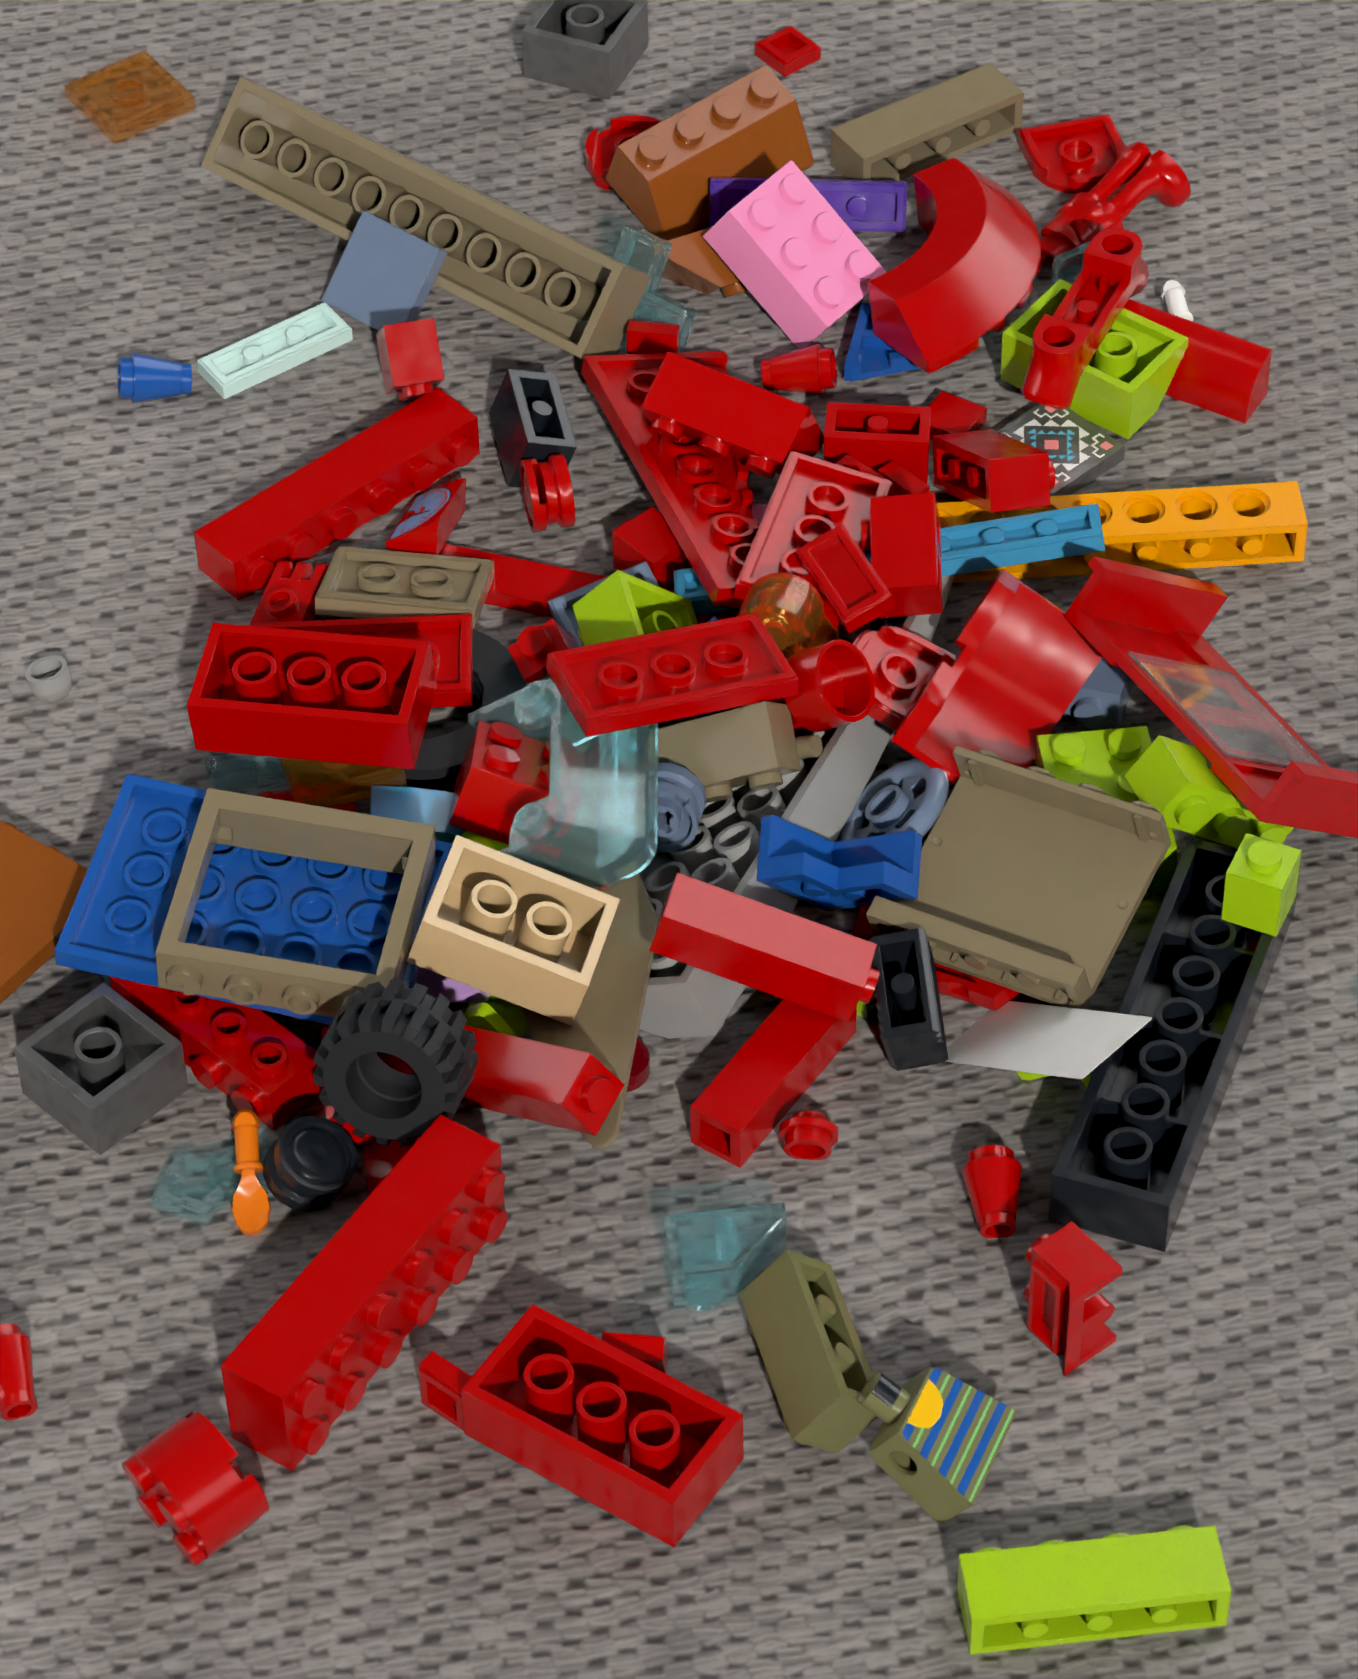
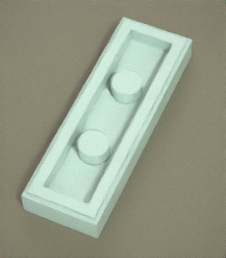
(274, 350)

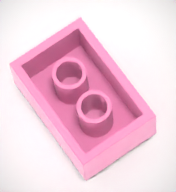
(795, 255)

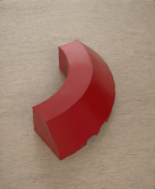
(966, 272)

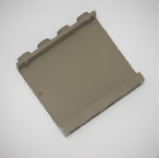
(1029, 879)

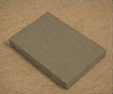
(403, 584)

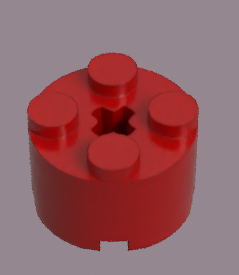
(195, 1486)

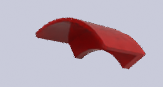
(1004, 685)

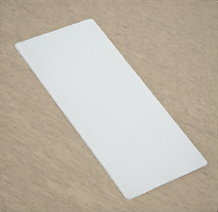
(1044, 1039)

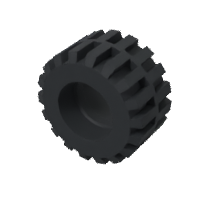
(411, 1028)

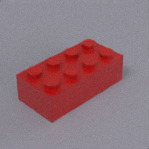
(312, 695)
(603, 1425)

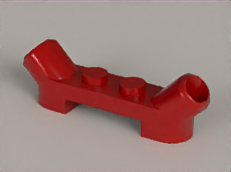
(1070, 337)

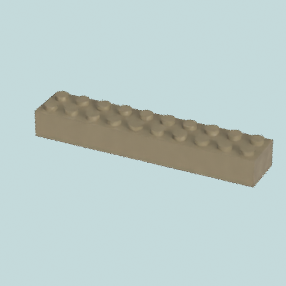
(494, 251)

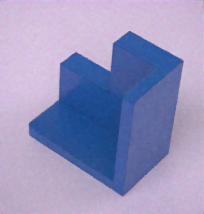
(838, 872)

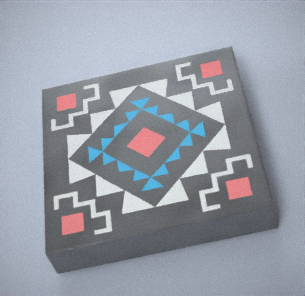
(1073, 444)

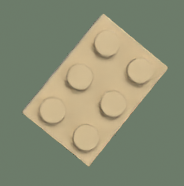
(513, 930)

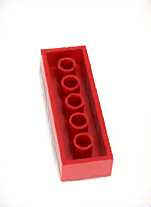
(365, 1293)

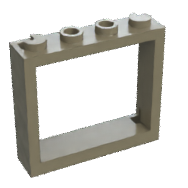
(304, 833)

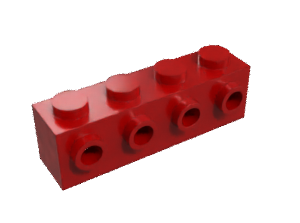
(233, 1050)

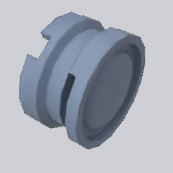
(679, 806)

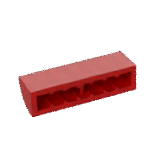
(1216, 369)

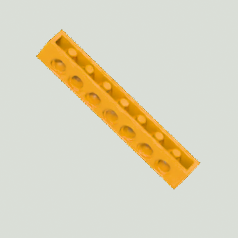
(1168, 528)

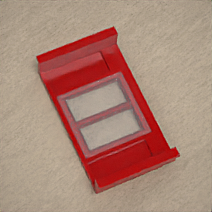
(1154, 632)

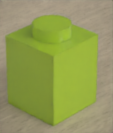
(1261, 884)

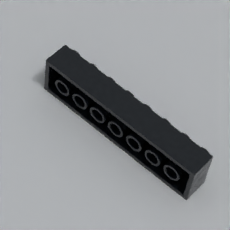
(1163, 1088)

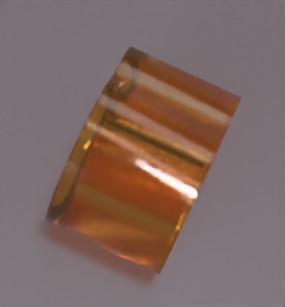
(789, 611)

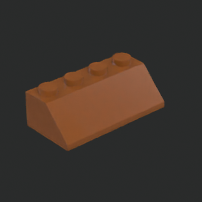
(735, 132)

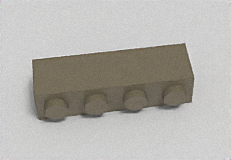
(928, 127)

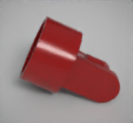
(833, 687)

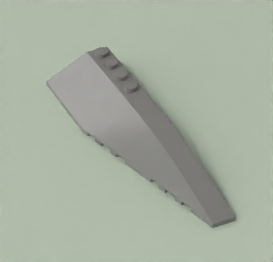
(726, 850)

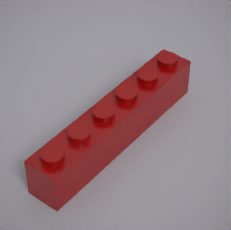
(337, 492)

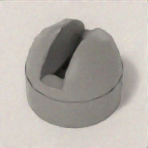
(49, 678)

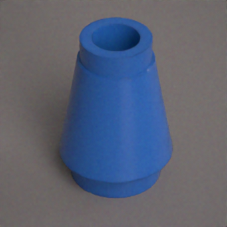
(152, 378)

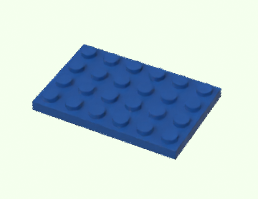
(246, 904)

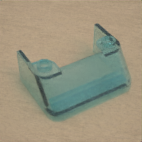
(601, 792)

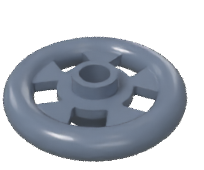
(895, 808)

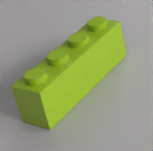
(1093, 1589)

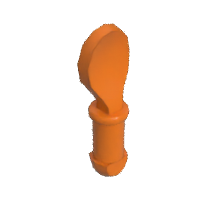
(250, 1201)

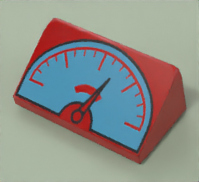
(430, 519)

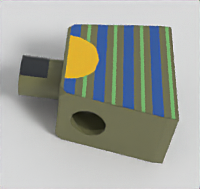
(936, 1437)

